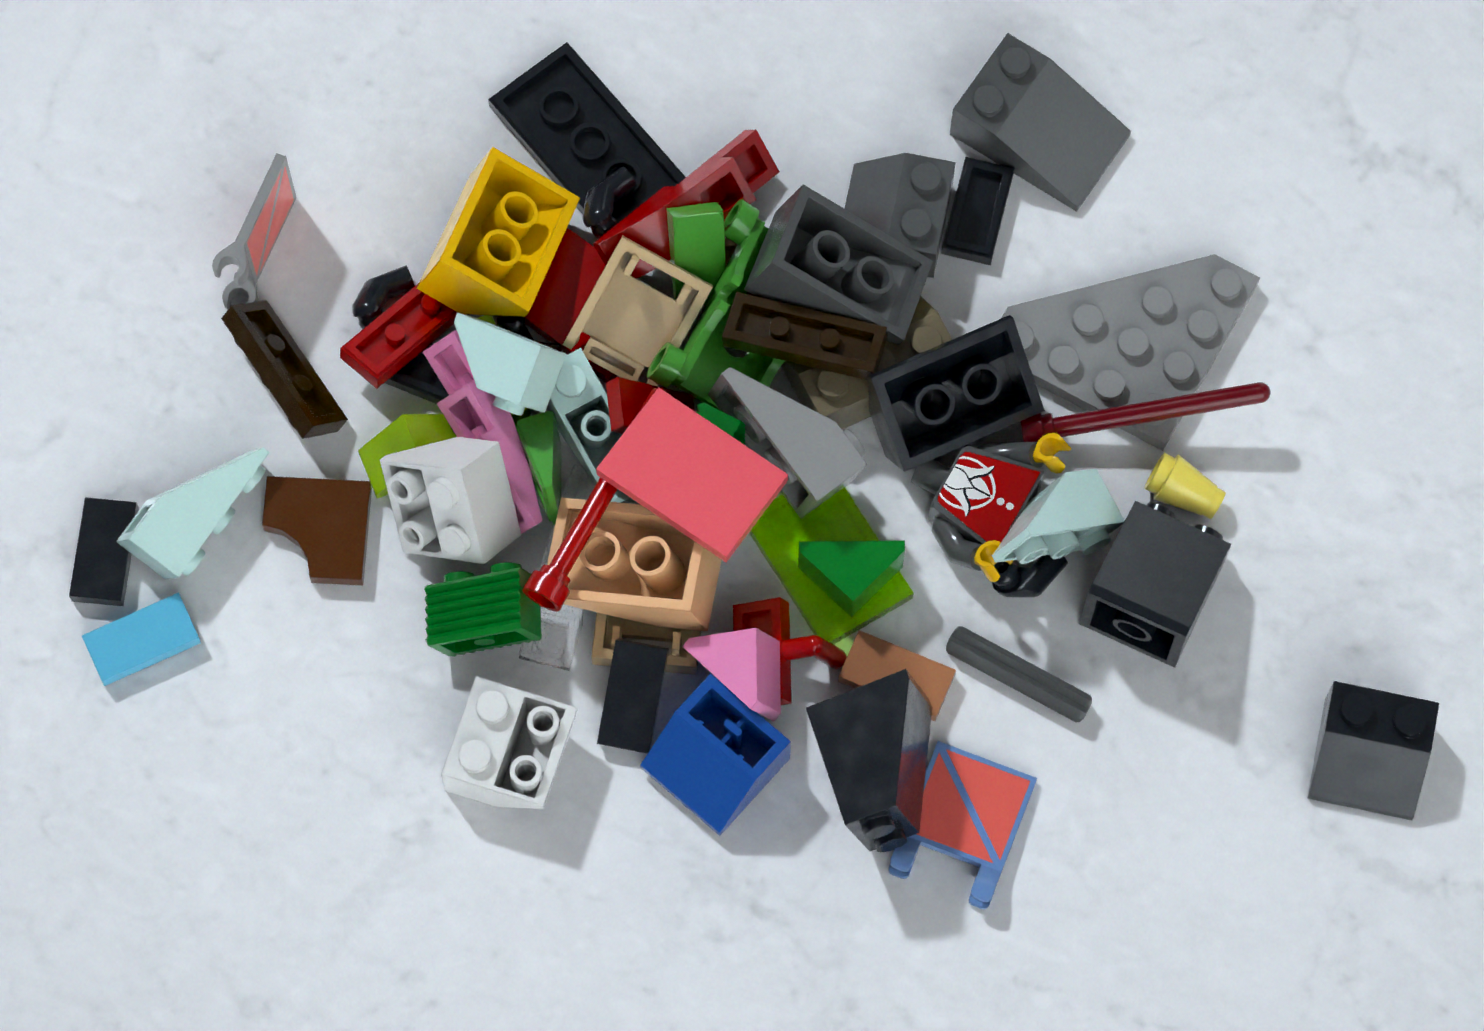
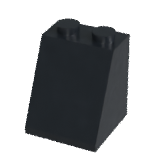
(1154, 582)
(877, 757)

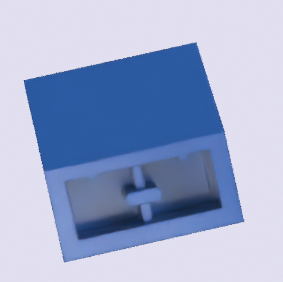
(716, 754)

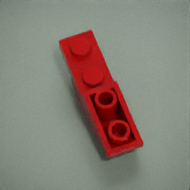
(724, 178)

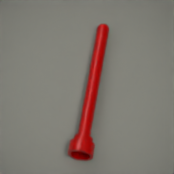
(550, 584)

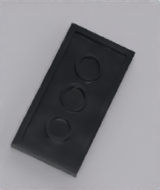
(581, 130)

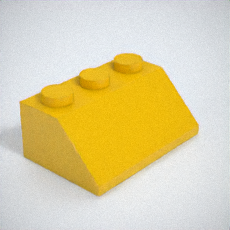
(498, 239)

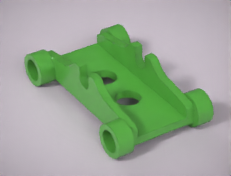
(704, 355)

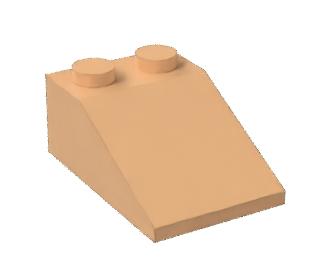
(639, 568)

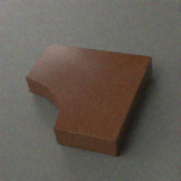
(325, 521)

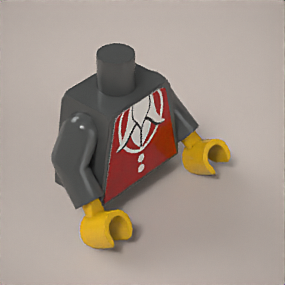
(985, 496)

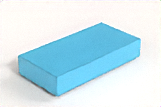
(141, 639)

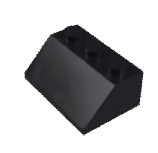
(953, 394)

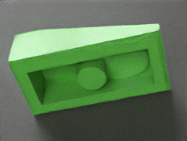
(697, 242)
(543, 452)

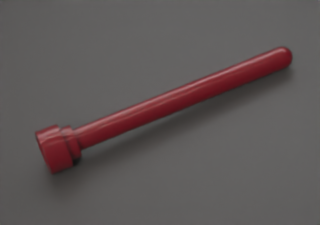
(1179, 406)

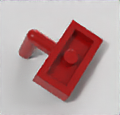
(774, 619)

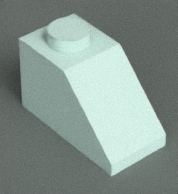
(509, 365)

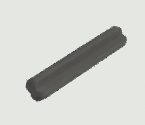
(1019, 674)

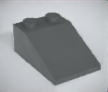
(1039, 122)
(838, 265)

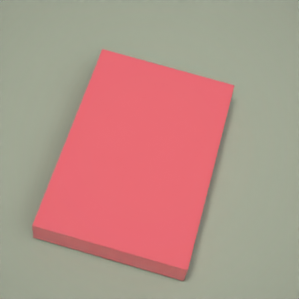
(692, 474)

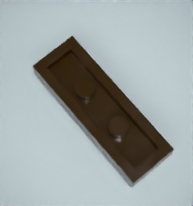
(804, 336)
(284, 369)

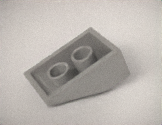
(793, 438)

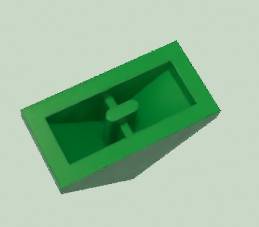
(850, 569)

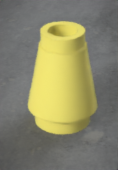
(1183, 486)

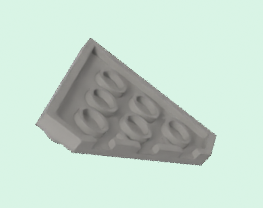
(1135, 336)

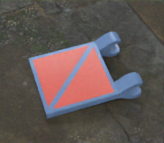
(968, 814)

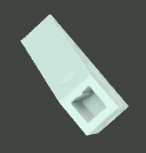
(584, 415)
(1063, 518)
(177, 522)

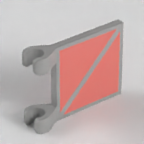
(258, 233)

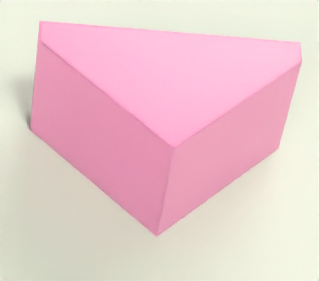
(745, 664)

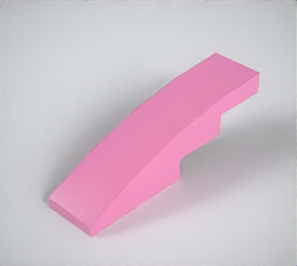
(474, 416)

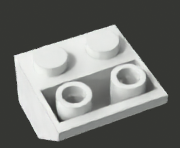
(452, 499)
(507, 746)

